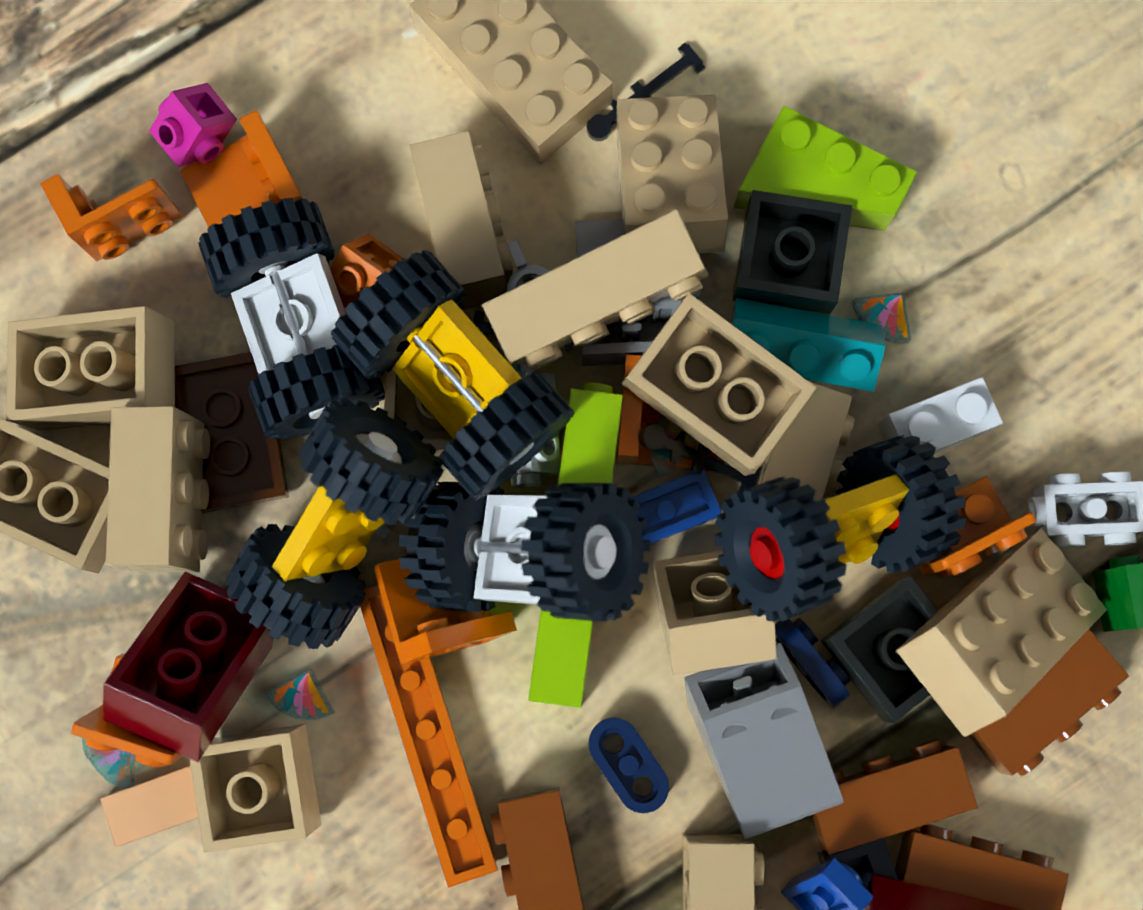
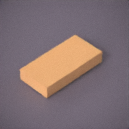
(151, 807)

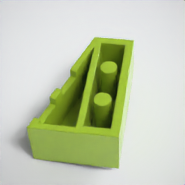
(823, 165)

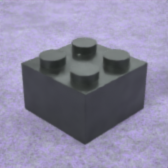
(792, 252)
(868, 646)

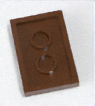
(241, 461)

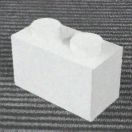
(947, 417)

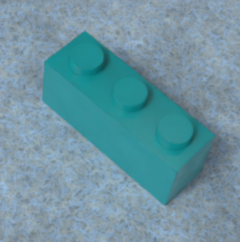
(815, 343)

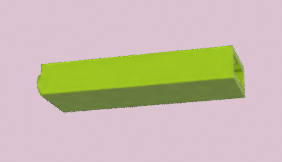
(586, 458)

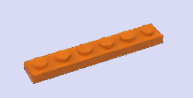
(432, 753)

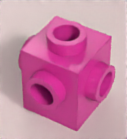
(192, 125)

